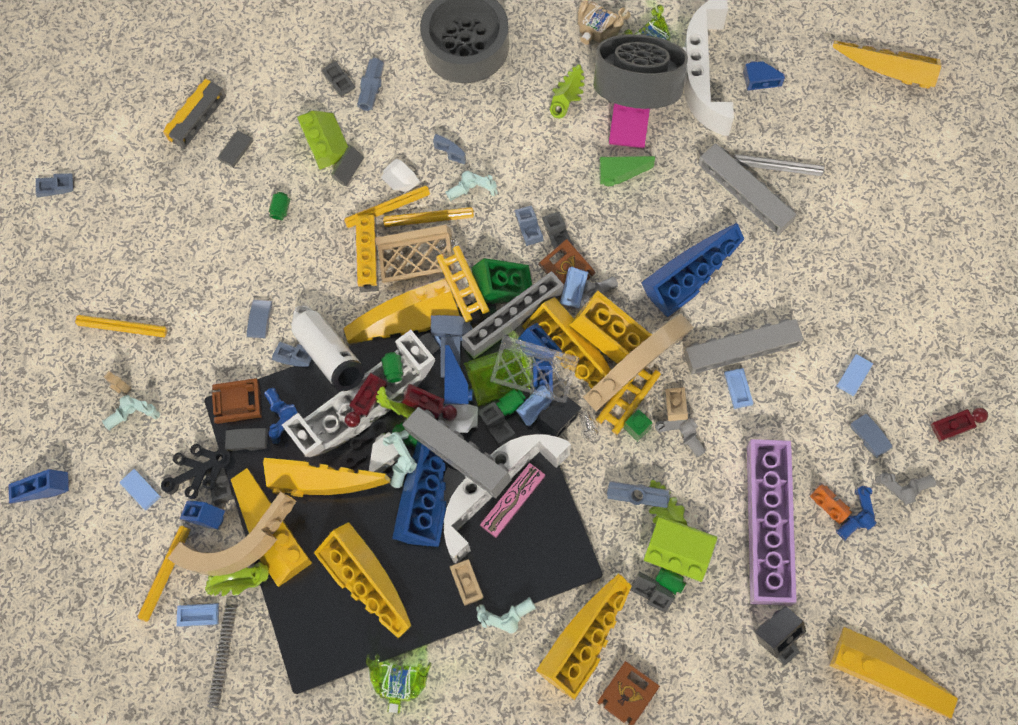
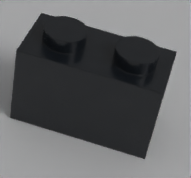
(558, 417)
(780, 631)

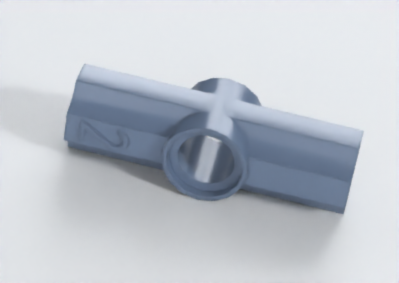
(370, 84)
(651, 495)

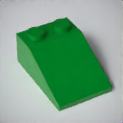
(501, 280)

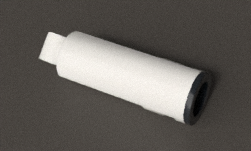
(327, 349)

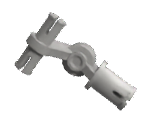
(590, 289)
(688, 429)
(906, 493)

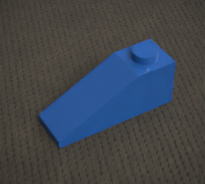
(456, 385)
(38, 486)

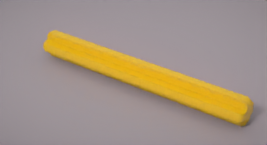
(389, 205)
(426, 217)
(122, 326)
(162, 577)

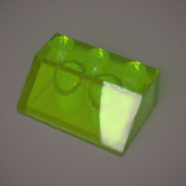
(480, 372)

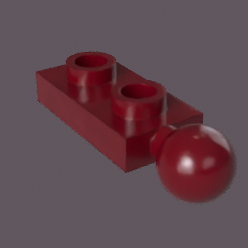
(420, 398)
(364, 400)
(958, 423)

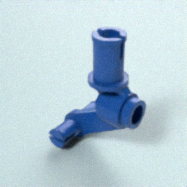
(284, 411)
(864, 519)

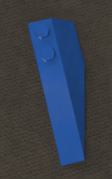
(683, 276)
(422, 501)

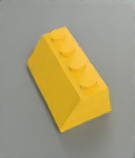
(609, 327)

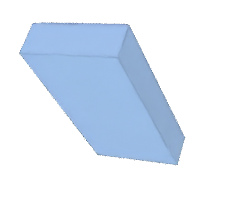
(573, 287)
(854, 375)
(738, 388)
(533, 406)
(139, 489)
(197, 615)

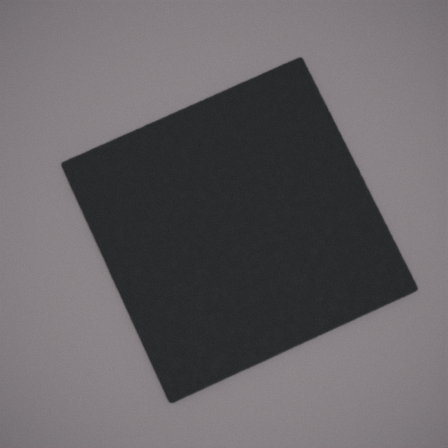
(318, 622)

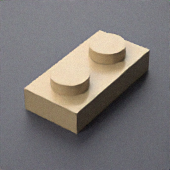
(676, 404)
(466, 582)

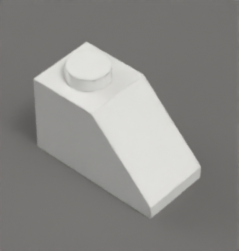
(382, 455)

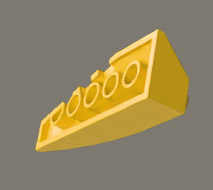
(902, 66)
(404, 313)
(556, 323)
(302, 478)
(286, 555)
(358, 570)
(578, 646)
(887, 670)

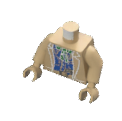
(599, 22)

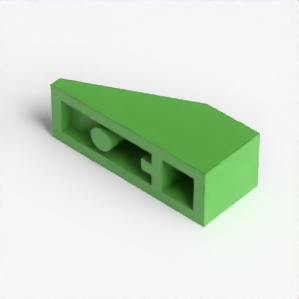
(619, 169)

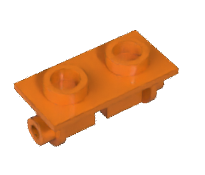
(825, 499)

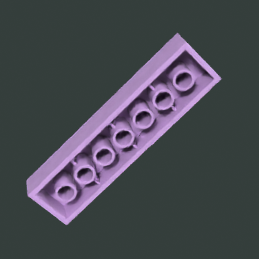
(771, 523)

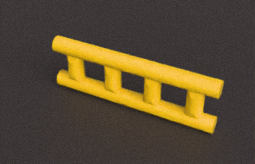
(473, 288)
(629, 408)

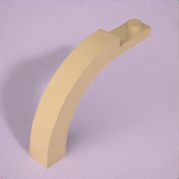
(637, 361)
(241, 554)

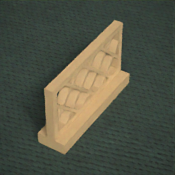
(411, 238)

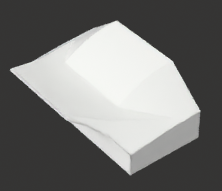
(400, 177)
(466, 418)

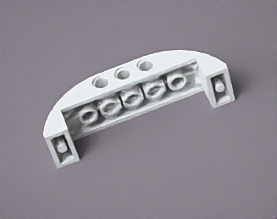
(713, 115)
(326, 426)
(515, 456)

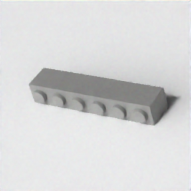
(747, 189)
(511, 315)
(743, 346)
(457, 452)

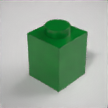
(638, 425)

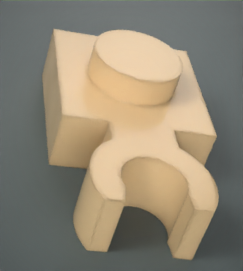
(116, 383)

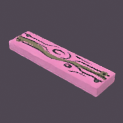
(512, 500)

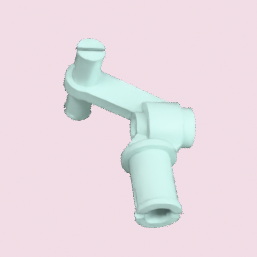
(470, 180)
(127, 406)
(406, 463)
(508, 621)

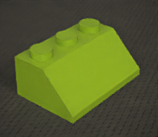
(323, 137)
(680, 548)

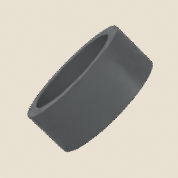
(476, 21)
(640, 71)

